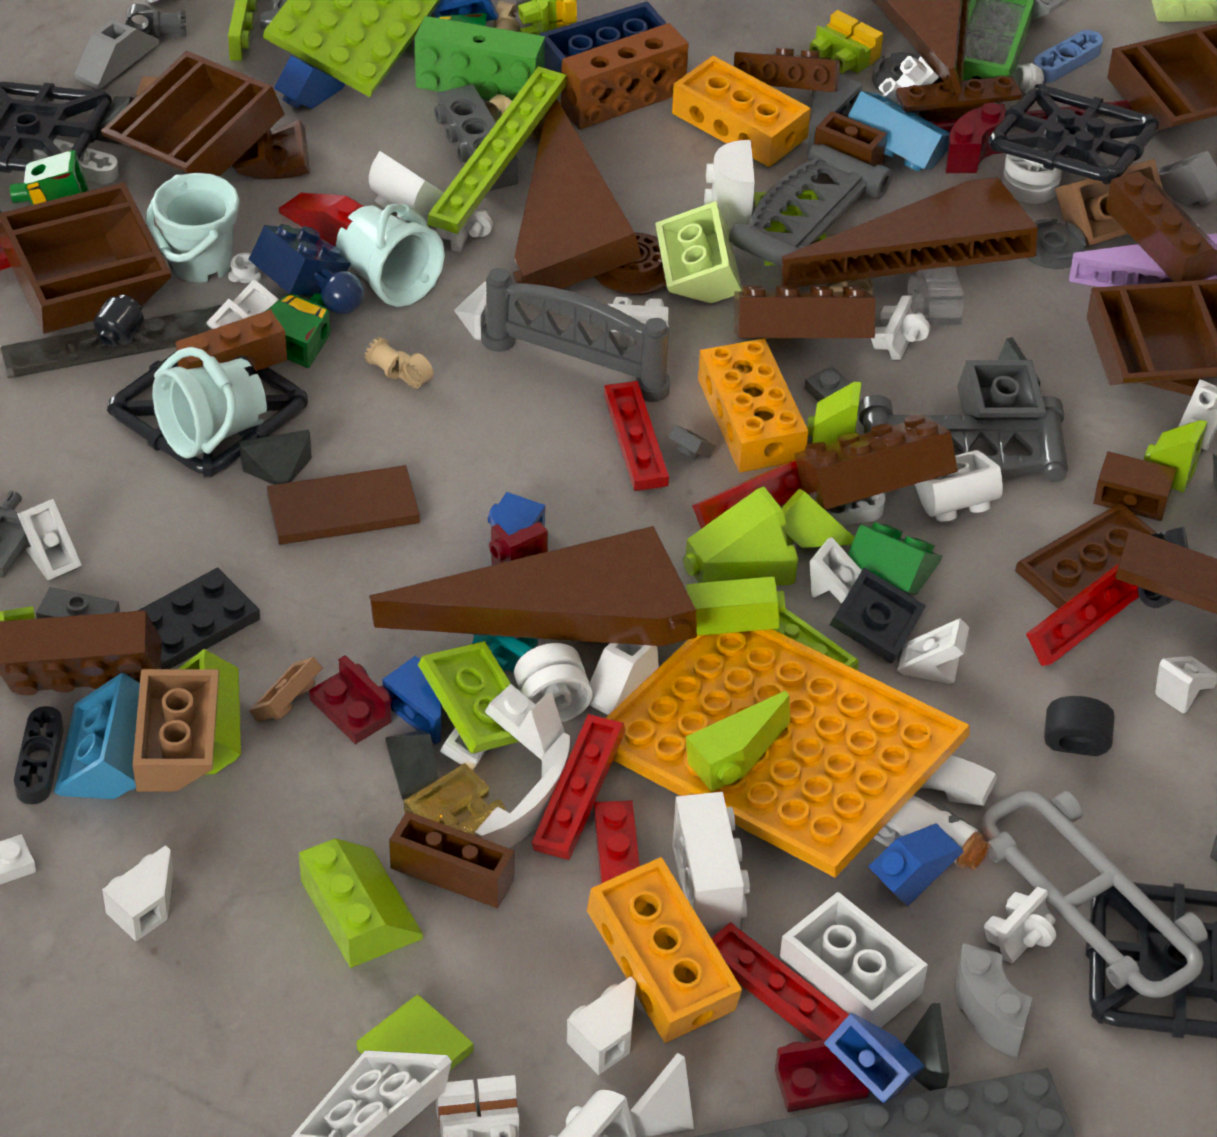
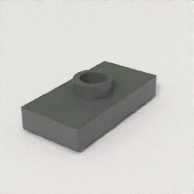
(68, 603)

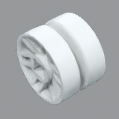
(1030, 180)
(555, 670)

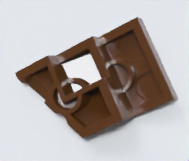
(277, 154)

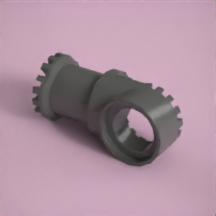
(157, 22)

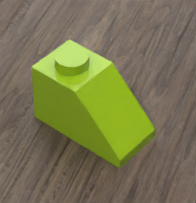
(835, 415)
(1180, 450)
(810, 524)

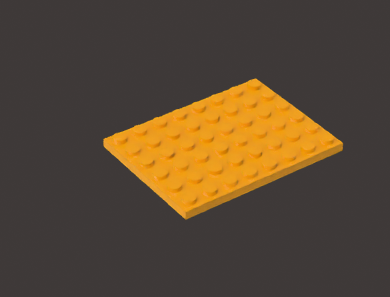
(829, 776)

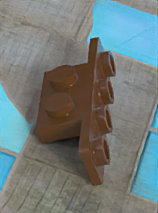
(790, 70)
(940, 103)

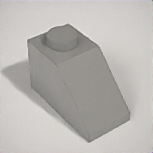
(1190, 179)

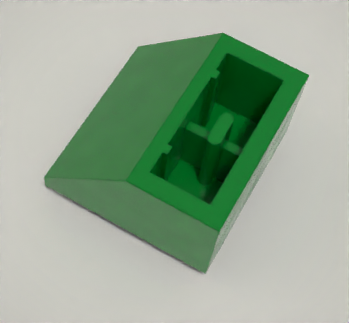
(897, 560)

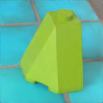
(743, 544)

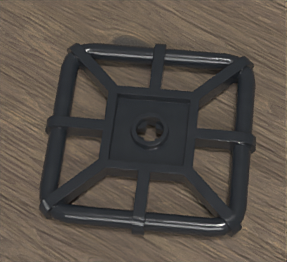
(38, 122)
(1074, 134)
(126, 411)
(1154, 961)

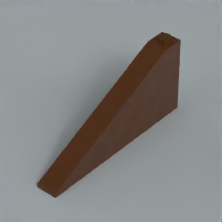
(935, 31)
(570, 216)
(951, 228)
(588, 592)

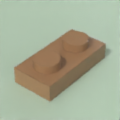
(292, 683)

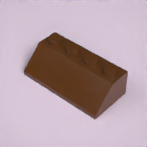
(1162, 228)

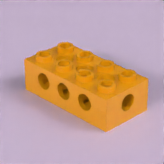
(741, 108)
(752, 439)
(663, 949)

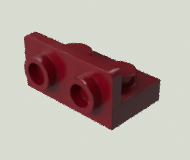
(521, 544)
(353, 701)
(815, 1076)

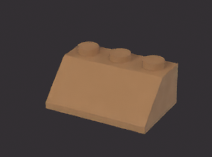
(1086, 201)
(174, 728)

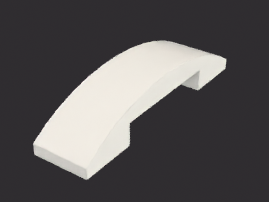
(512, 828)

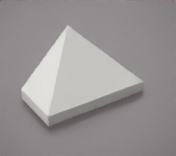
(473, 311)
(665, 1104)

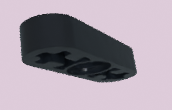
(43, 768)

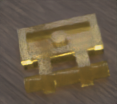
(451, 796)

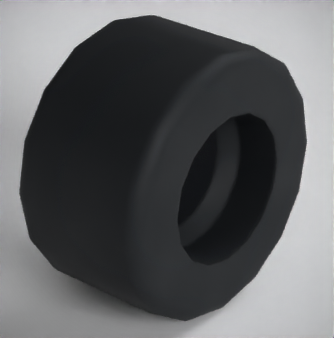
(1079, 726)

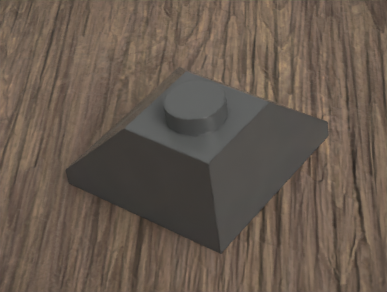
(1000, 389)

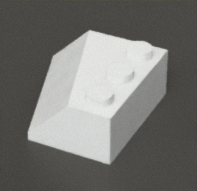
(378, 1095)

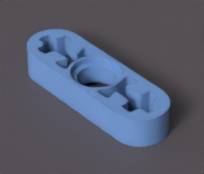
(1082, 46)

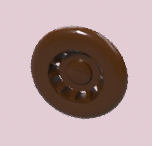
(639, 276)

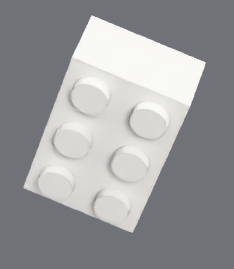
(710, 860)
(854, 961)

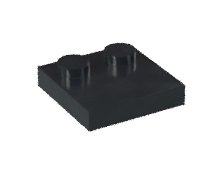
(877, 615)

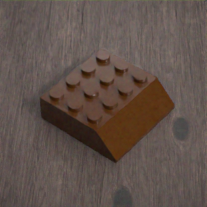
(1169, 76)
(197, 116)
(80, 253)
(1155, 331)

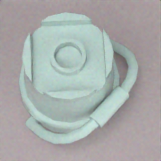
(196, 224)
(393, 255)
(206, 402)

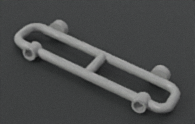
(1061, 812)

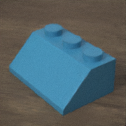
(907, 133)
(101, 742)

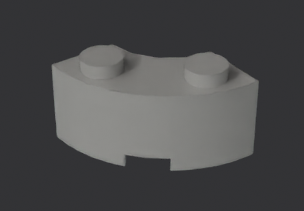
(990, 1000)

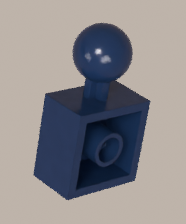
(307, 266)

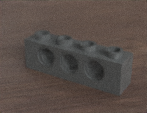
(467, 124)

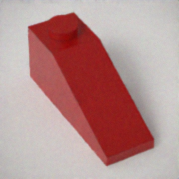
(321, 212)

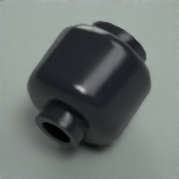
(118, 321)

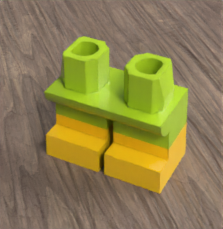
(547, 15)
(848, 41)

